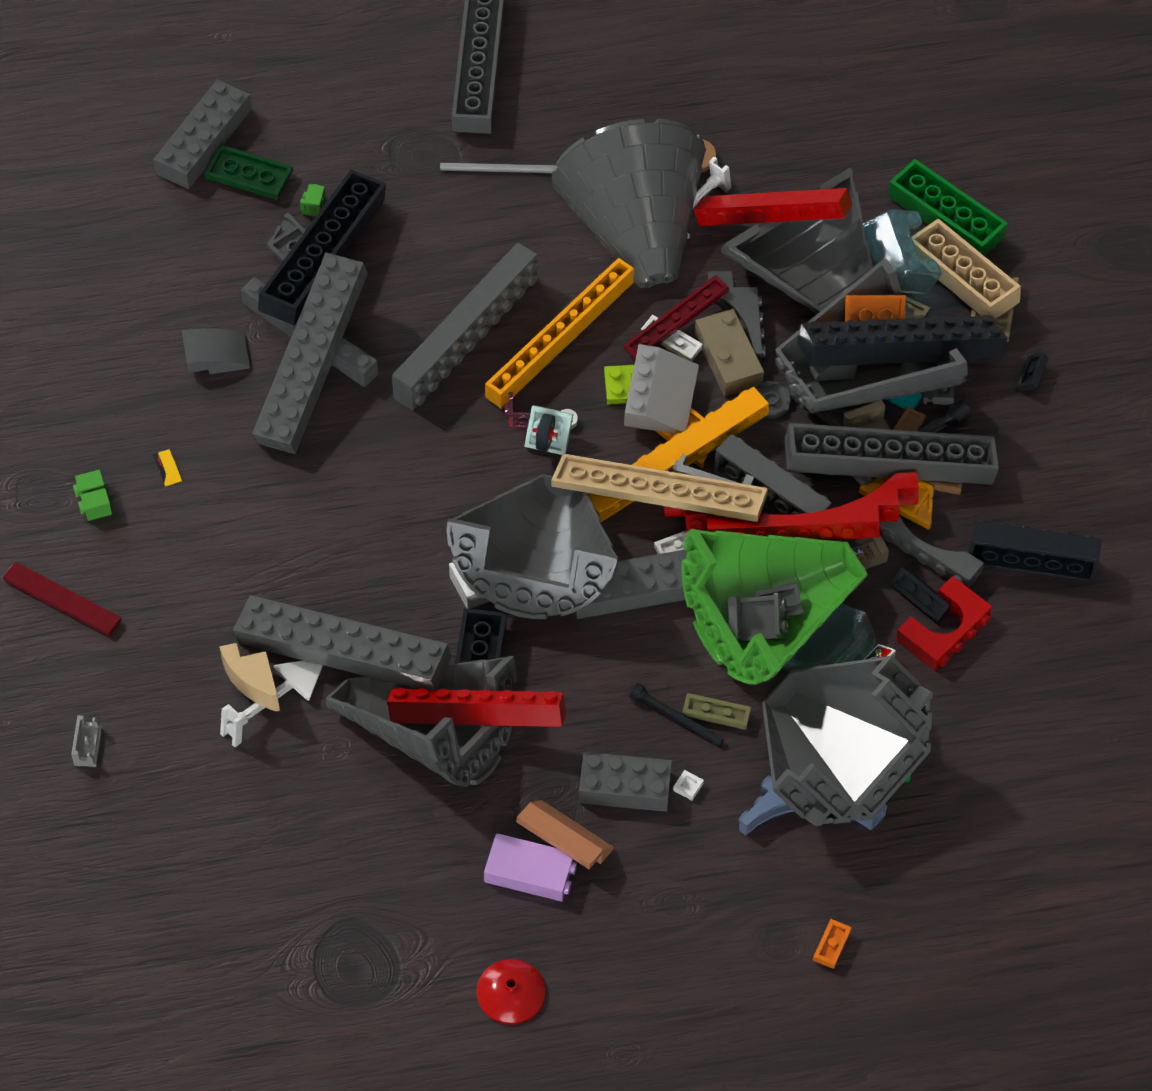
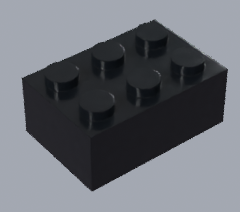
(481, 635)

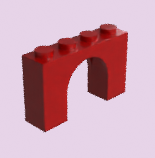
(937, 648)

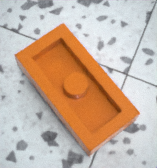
(832, 943)

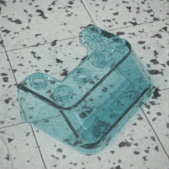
(891, 239)

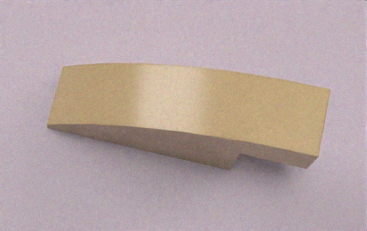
(251, 675)

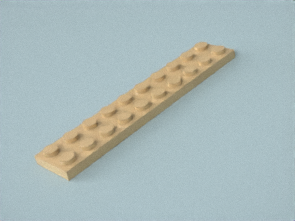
(659, 487)

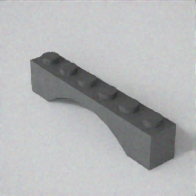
(944, 562)

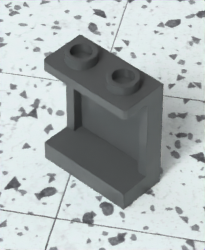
(758, 616)

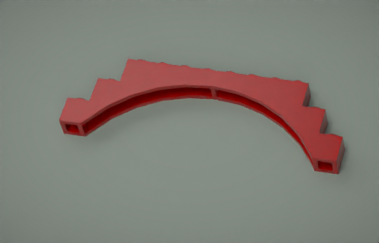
(850, 521)

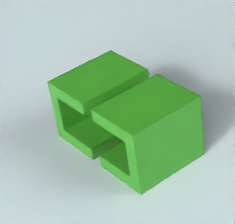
(93, 495)

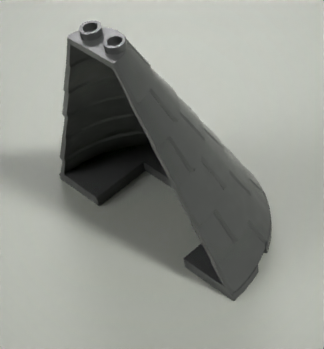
(635, 192)
(808, 257)
(533, 550)
(454, 751)

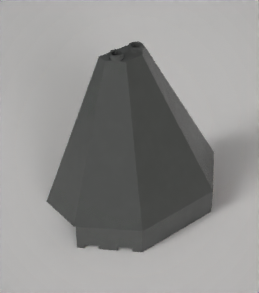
(845, 737)

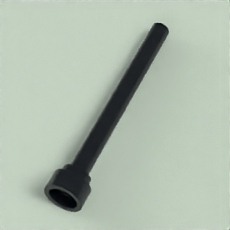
(639, 694)

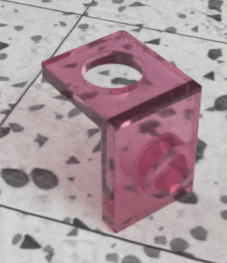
(513, 416)

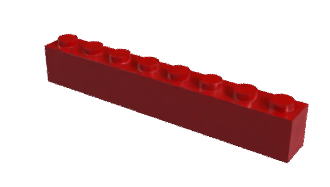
(773, 207)
(477, 707)

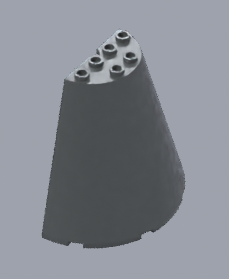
(871, 381)

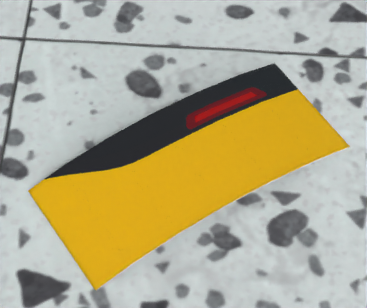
(167, 467)

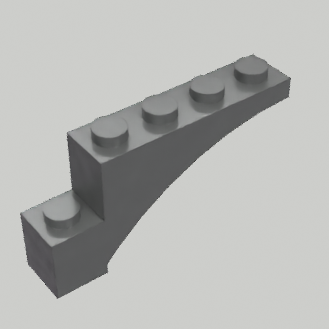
(746, 306)

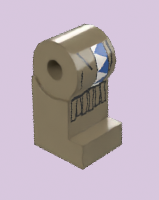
(872, 553)

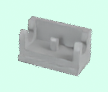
(86, 742)

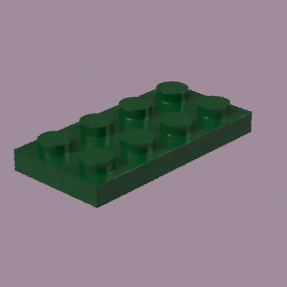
(248, 172)

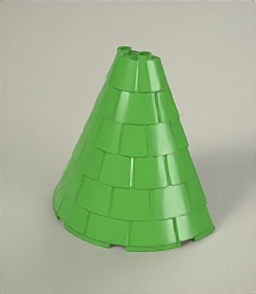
(741, 564)

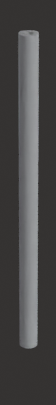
(497, 167)

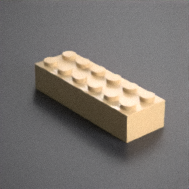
(967, 270)

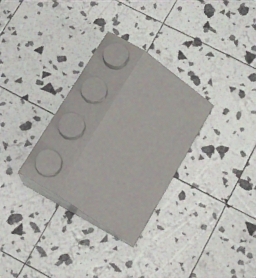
(660, 391)

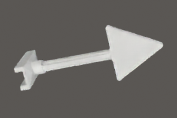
(718, 178)
(297, 675)

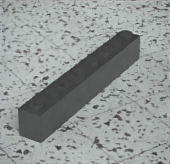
(348, 357)

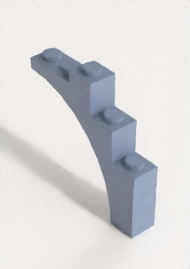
(771, 805)

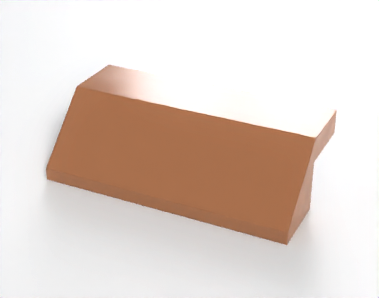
(564, 833)

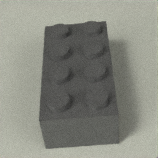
(625, 781)

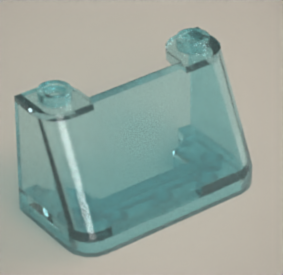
(840, 639)

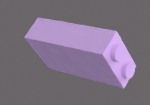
(529, 867)

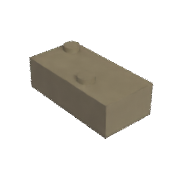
(728, 352)

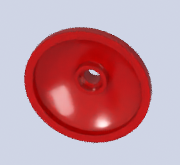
(514, 1003)

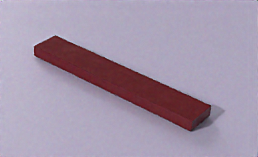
(678, 315)
(62, 599)

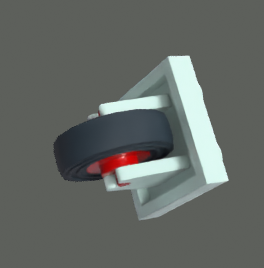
(548, 430)

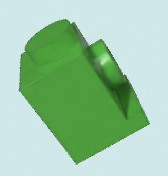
(313, 200)

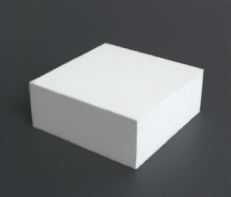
(688, 785)

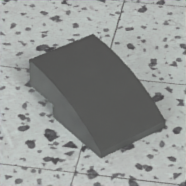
(215, 350)

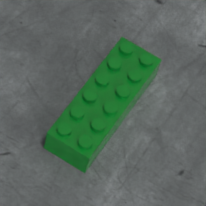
(935, 198)

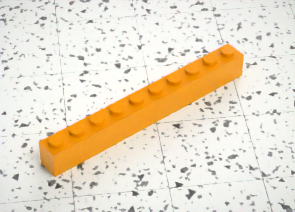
(559, 332)
(694, 442)

